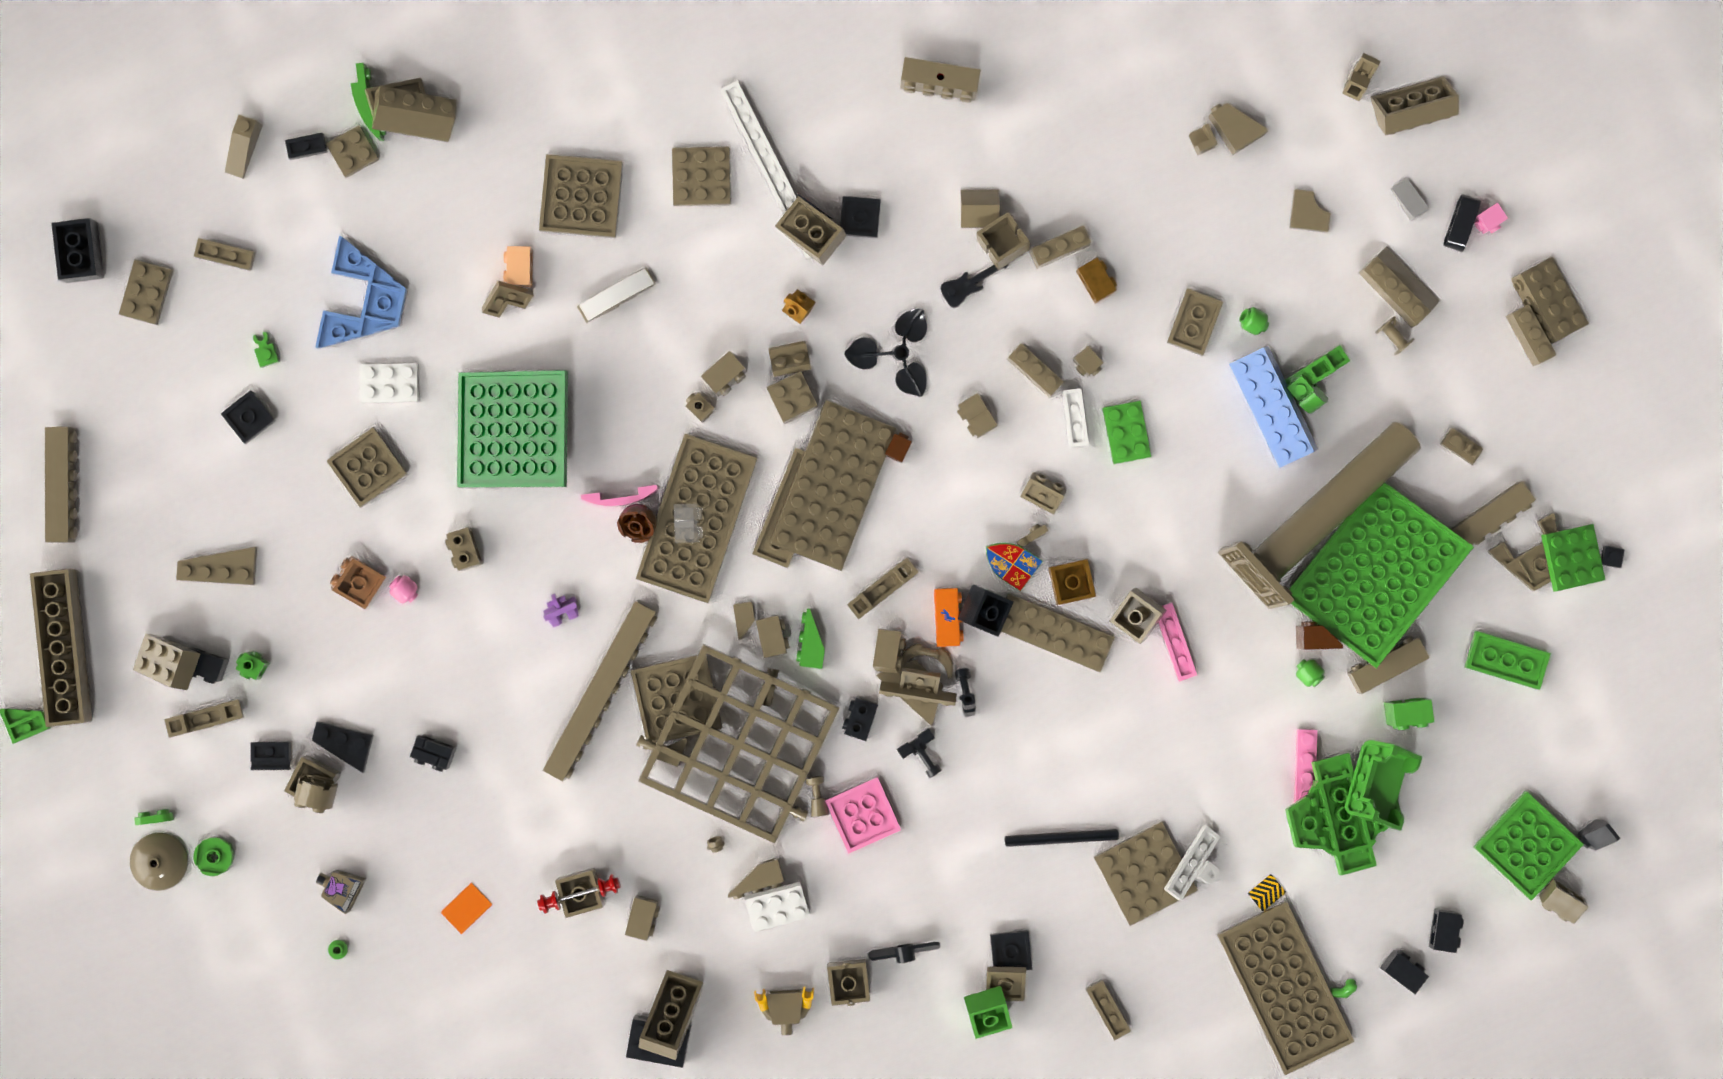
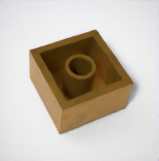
(1072, 582)

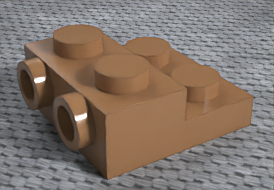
(357, 581)

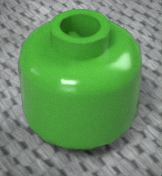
(1254, 321)
(1310, 672)

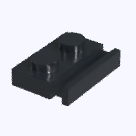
(270, 755)

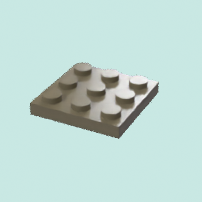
(701, 176)
(367, 467)

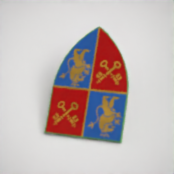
(1012, 563)

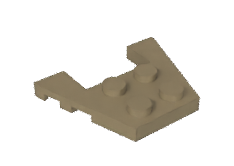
(1531, 565)

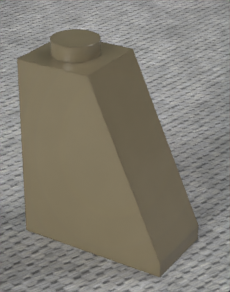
(1235, 127)

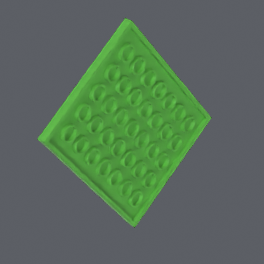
(1378, 573)

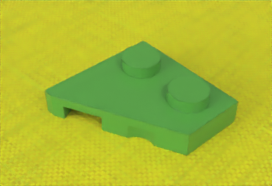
(23, 723)

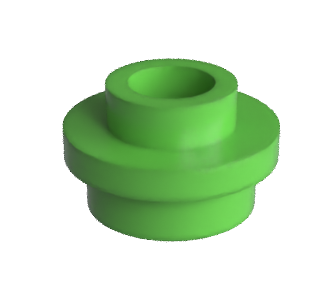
(342, 945)

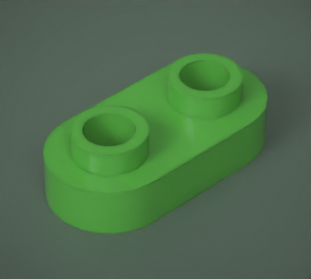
(161, 816)

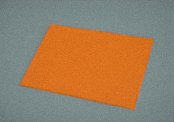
(466, 908)

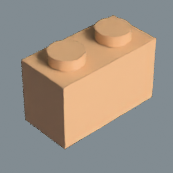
(519, 266)

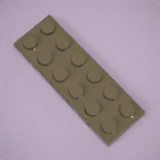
(763, 547)
(1057, 634)

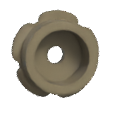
(715, 844)

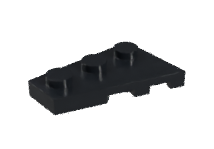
(344, 743)

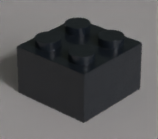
(985, 610)

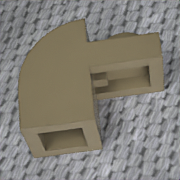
(1360, 76)

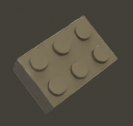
(166, 661)

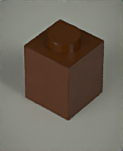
(898, 447)

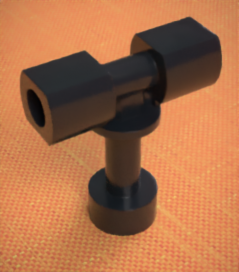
(967, 698)
(918, 747)

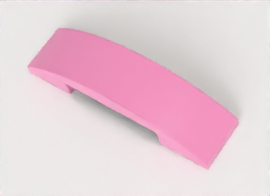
(644, 492)

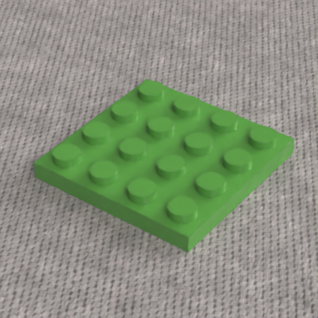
(1528, 845)

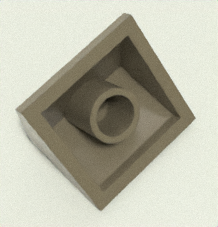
(979, 207)

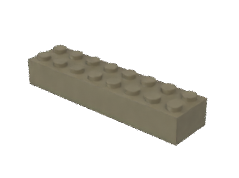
(61, 647)

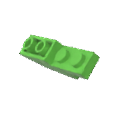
(360, 99)
(1322, 366)

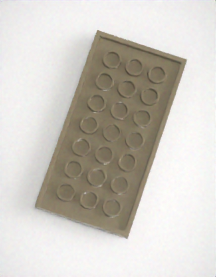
(716, 482)
(833, 485)
(1285, 988)

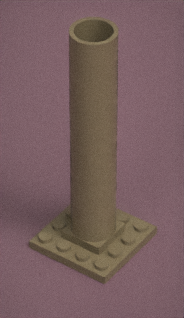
(1319, 516)

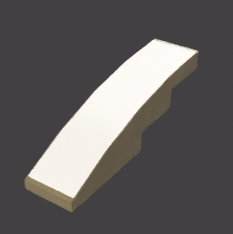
(616, 295)

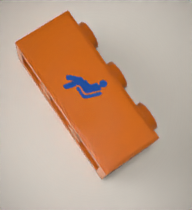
(947, 616)

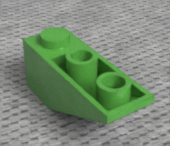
(812, 646)

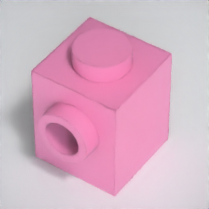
(1490, 219)

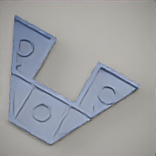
(381, 305)

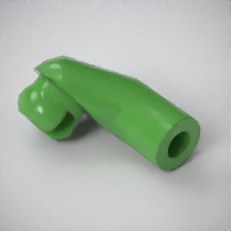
(1346, 991)

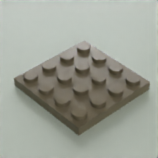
(580, 196)
(658, 690)
(1140, 871)

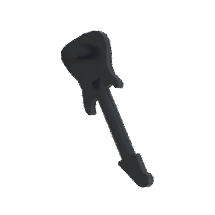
(957, 290)

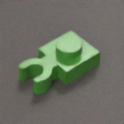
(266, 353)

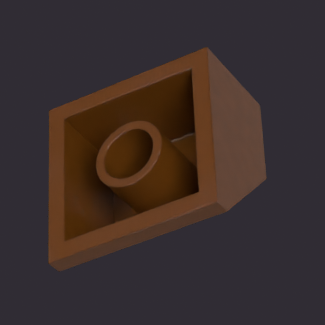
(1313, 636)

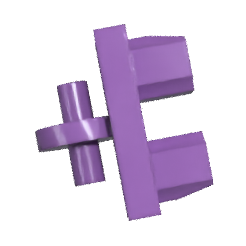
(559, 606)

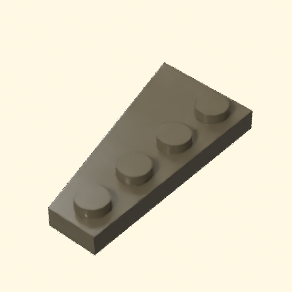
(225, 567)

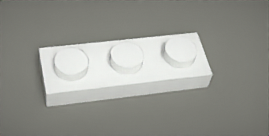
(1075, 418)

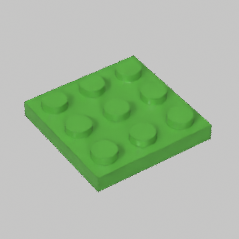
(1573, 557)

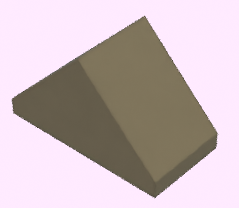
(679, 746)

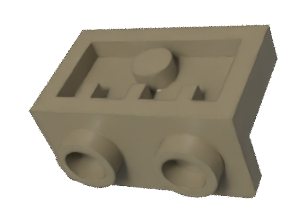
(789, 358)
(1044, 492)

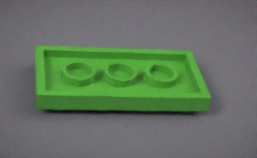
(1507, 660)

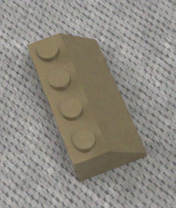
(1415, 105)
(413, 113)
(1399, 287)

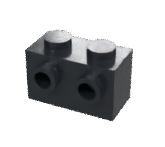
(860, 718)

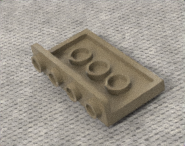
(1550, 300)

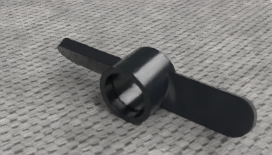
(903, 953)

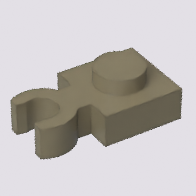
(1036, 531)

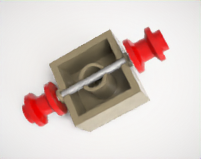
(579, 893)

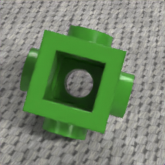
(251, 665)

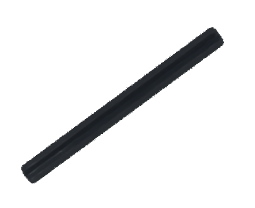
(1059, 838)

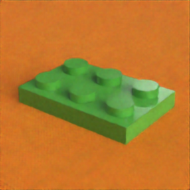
(1126, 432)

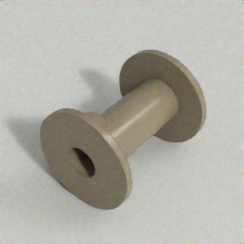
(1394, 335)

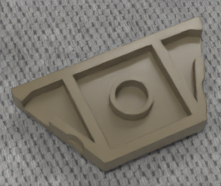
(925, 710)

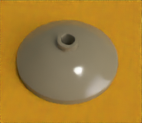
(170, 859)

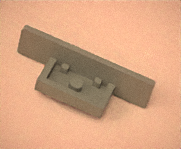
(918, 686)

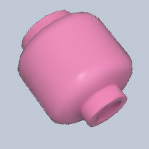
(403, 589)

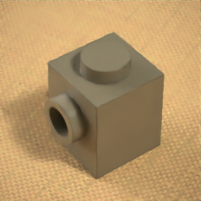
(1088, 362)

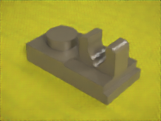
(1461, 446)

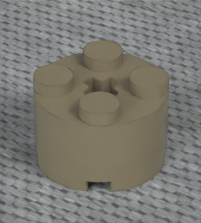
(315, 793)

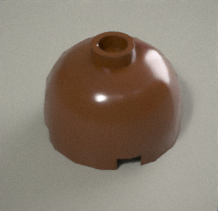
(637, 523)

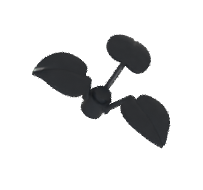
(913, 377)

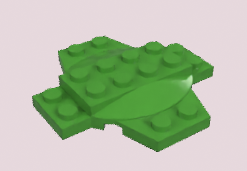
(1324, 824)

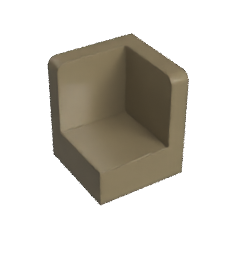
(1203, 139)

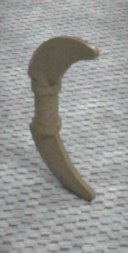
(939, 654)

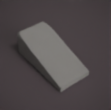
(1409, 199)

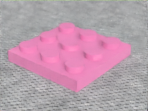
(863, 815)

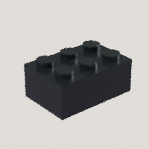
(77, 250)
(635, 1052)

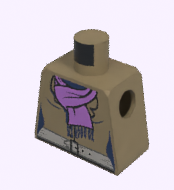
(341, 889)

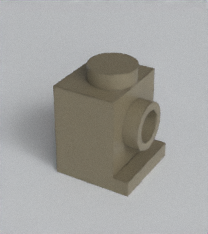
(703, 413)

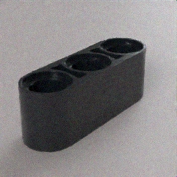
(1462, 223)

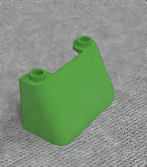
(1379, 781)

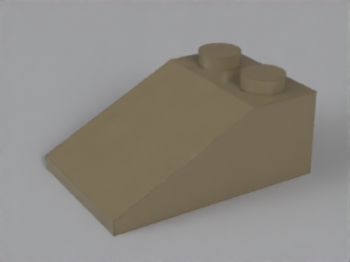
(811, 230)

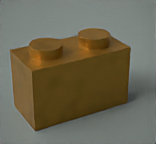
(1097, 280)

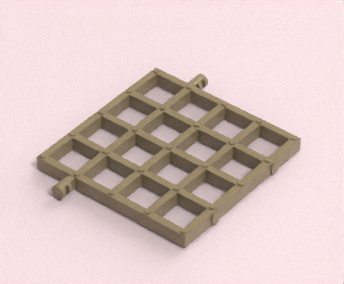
(738, 744)

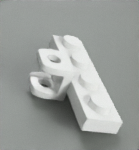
(1194, 864)

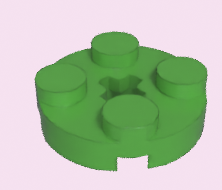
(223, 850)

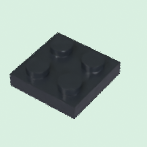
(860, 216)
(248, 417)
(1011, 949)

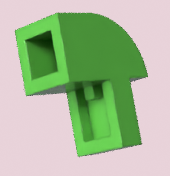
(1309, 396)

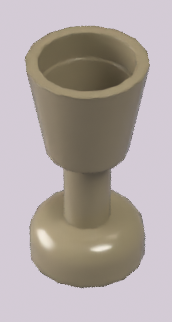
(818, 804)

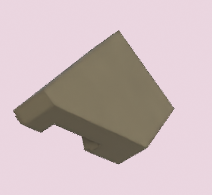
(744, 617)

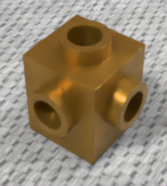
(798, 306)

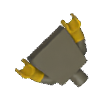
(785, 1006)

